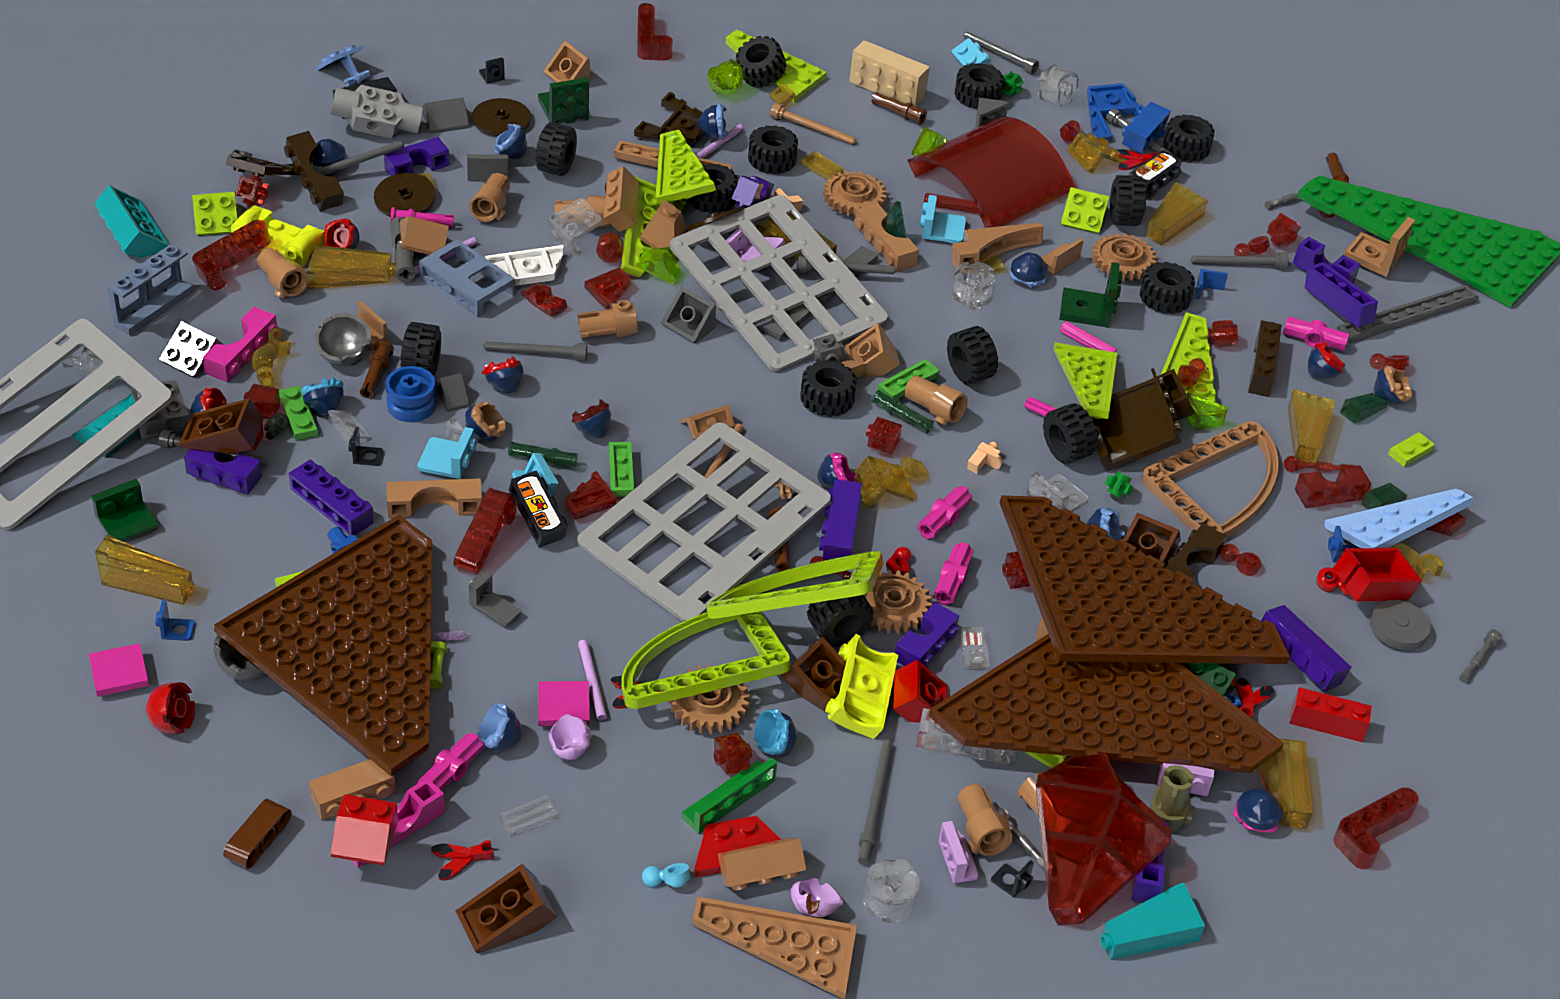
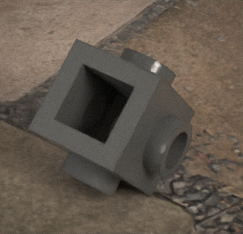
(828, 349)

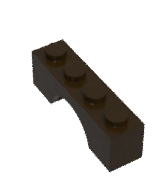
(323, 190)
(1265, 359)
(1202, 547)

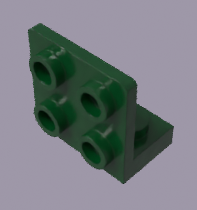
(123, 511)
(1214, 675)

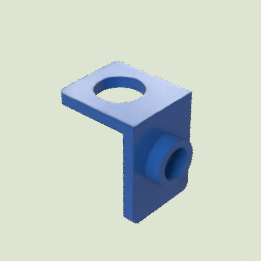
(1210, 279)
(1335, 544)
(168, 624)

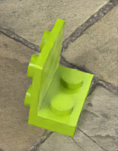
(1085, 210)
(214, 212)

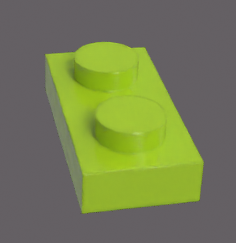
(1411, 449)

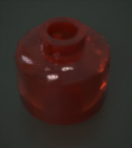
(609, 247)
(1223, 333)

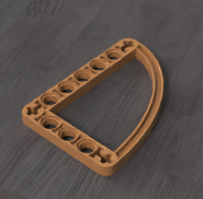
(1164, 478)

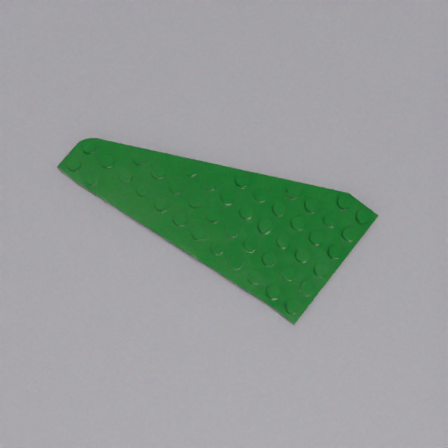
(1478, 250)

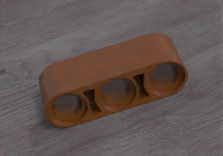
(257, 833)

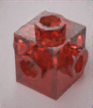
(251, 190)
(1283, 230)
(884, 435)
(1014, 571)
(732, 753)

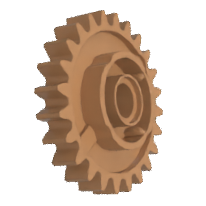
(853, 191)
(1129, 252)
(898, 602)
(713, 708)

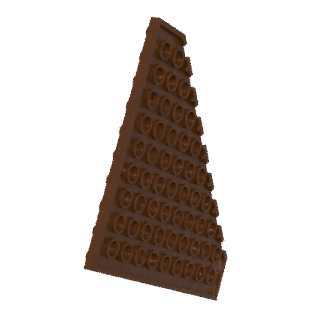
(1123, 606)
(353, 641)
(1112, 707)

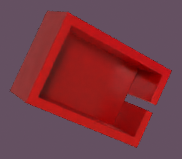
(1377, 574)

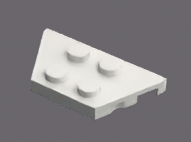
(530, 265)

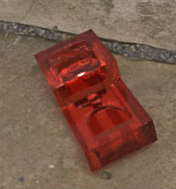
(542, 299)

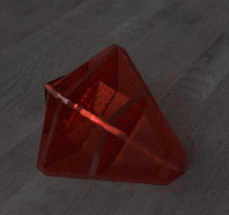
(1092, 835)

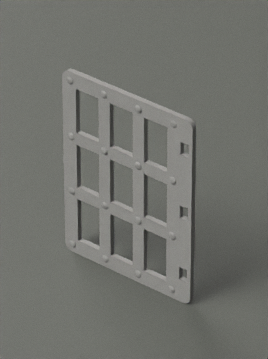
(804, 241)
(725, 571)

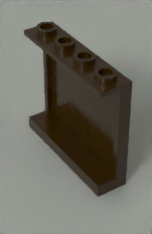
(1137, 424)

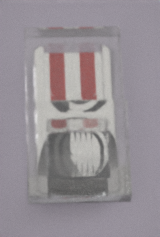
(974, 648)

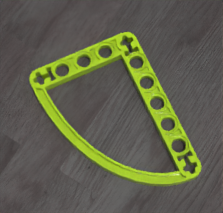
(746, 597)
(761, 636)

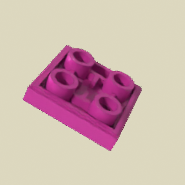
(118, 669)
(563, 698)

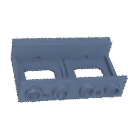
(456, 282)
(150, 299)

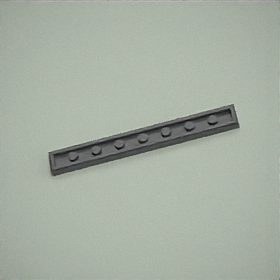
(801, 313)
(1411, 313)

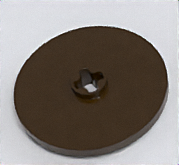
(495, 114)
(404, 193)
(711, 218)

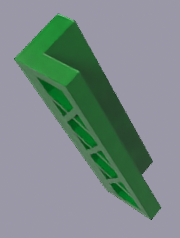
(730, 795)

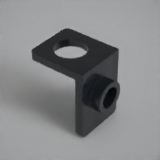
(493, 70)
(359, 451)
(1022, 878)

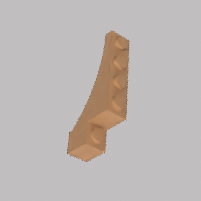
(985, 242)

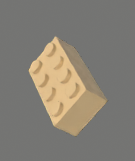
(889, 73)

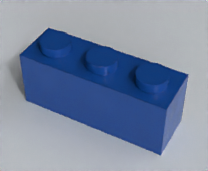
(1145, 127)

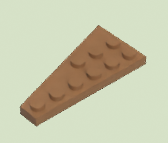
(796, 943)

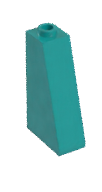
(1154, 925)

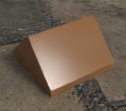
(568, 64)
(422, 235)

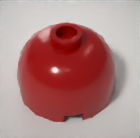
(171, 708)

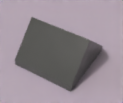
(445, 115)
(483, 166)
(690, 315)

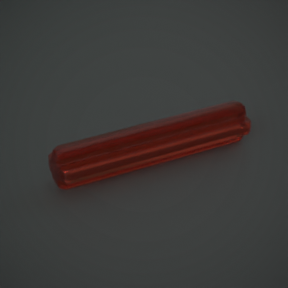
(954, 203)

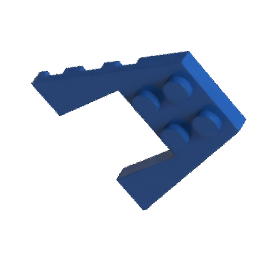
(1105, 98)

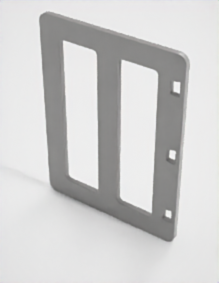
(115, 366)

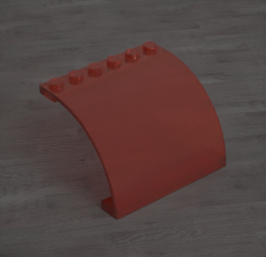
(1003, 167)

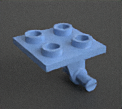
(344, 57)

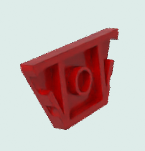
(730, 836)

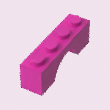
(227, 360)
(418, 808)

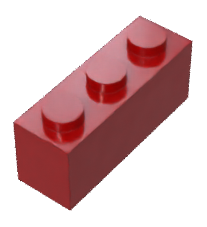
(1330, 714)

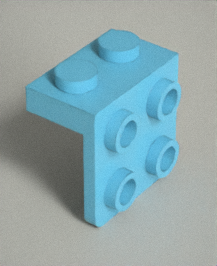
(941, 225)
(448, 456)

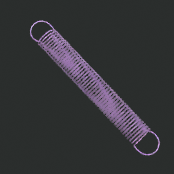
(448, 637)

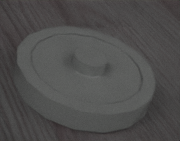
(1400, 624)

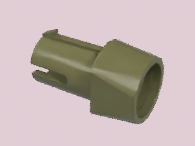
(1172, 798)

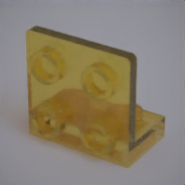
(1091, 150)
(881, 478)

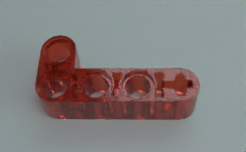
(650, 45)
(228, 251)
(494, 511)
(1358, 830)

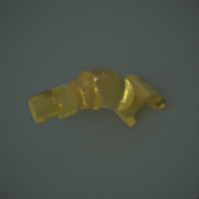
(264, 356)
(1425, 562)

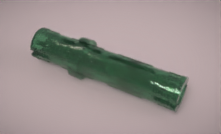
(895, 407)
(552, 456)

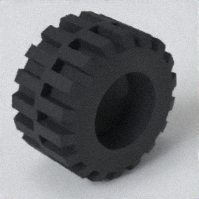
(761, 61)
(978, 82)
(1189, 137)
(556, 149)
(773, 149)
(721, 199)
(1127, 200)
(1167, 287)
(421, 346)
(972, 355)
(828, 388)
(1070, 433)
(840, 618)

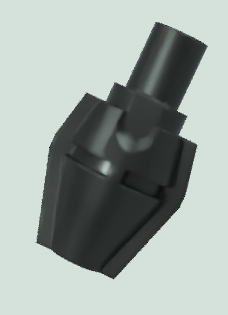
(275, 425)

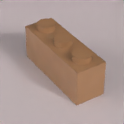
(621, 199)
(360, 780)
(762, 863)

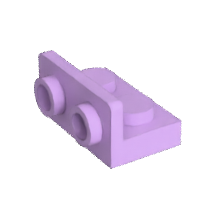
(956, 854)

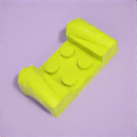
(289, 240)
(863, 689)

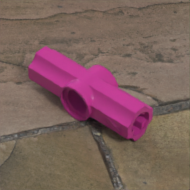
(1315, 332)
(944, 512)
(953, 573)
(454, 762)

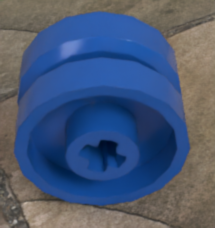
(411, 394)

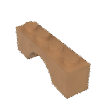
(896, 251)
(408, 496)

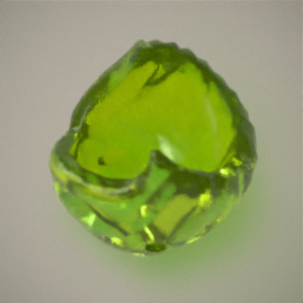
(725, 77)

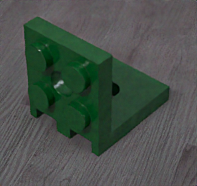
(566, 100)
(1097, 306)

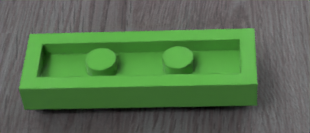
(896, 384)
(297, 413)
(621, 468)

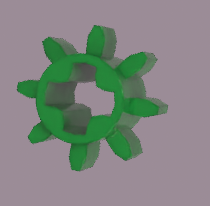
(1012, 84)
(1119, 485)

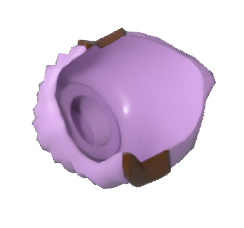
(815, 899)

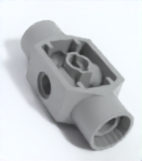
(376, 111)

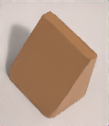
(856, 367)

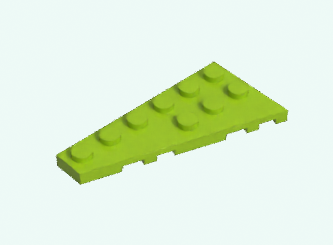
(799, 75)
(679, 170)
(1190, 344)
(1089, 375)

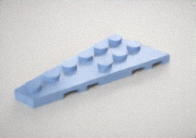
(1398, 521)

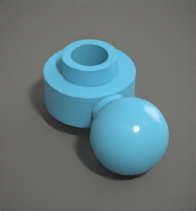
(673, 875)

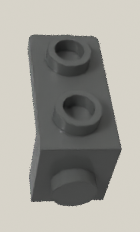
(485, 600)

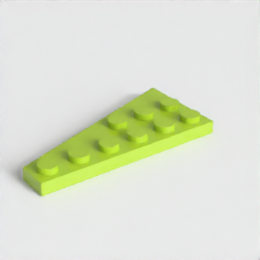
(646, 208)

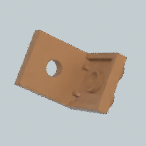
(1382, 255)

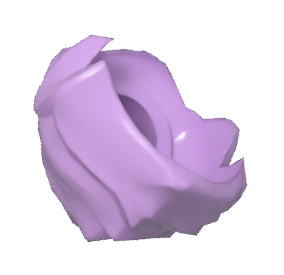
(570, 737)

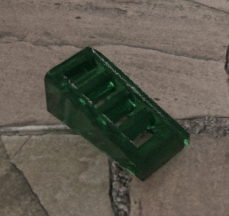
(895, 221)
(1362, 407)
(1382, 496)

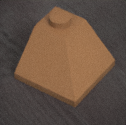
(664, 226)
(875, 351)

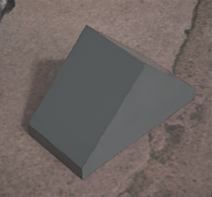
(989, 110)
(452, 392)

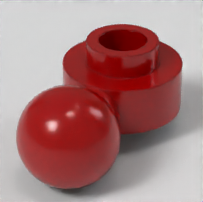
(899, 561)
(1330, 585)

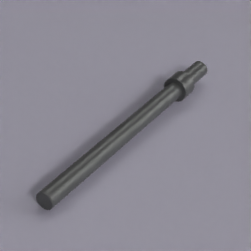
(867, 838)

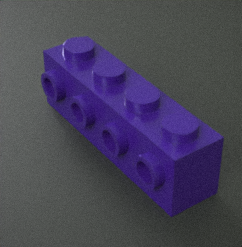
(1341, 294)
(331, 497)
(841, 519)
(1308, 649)

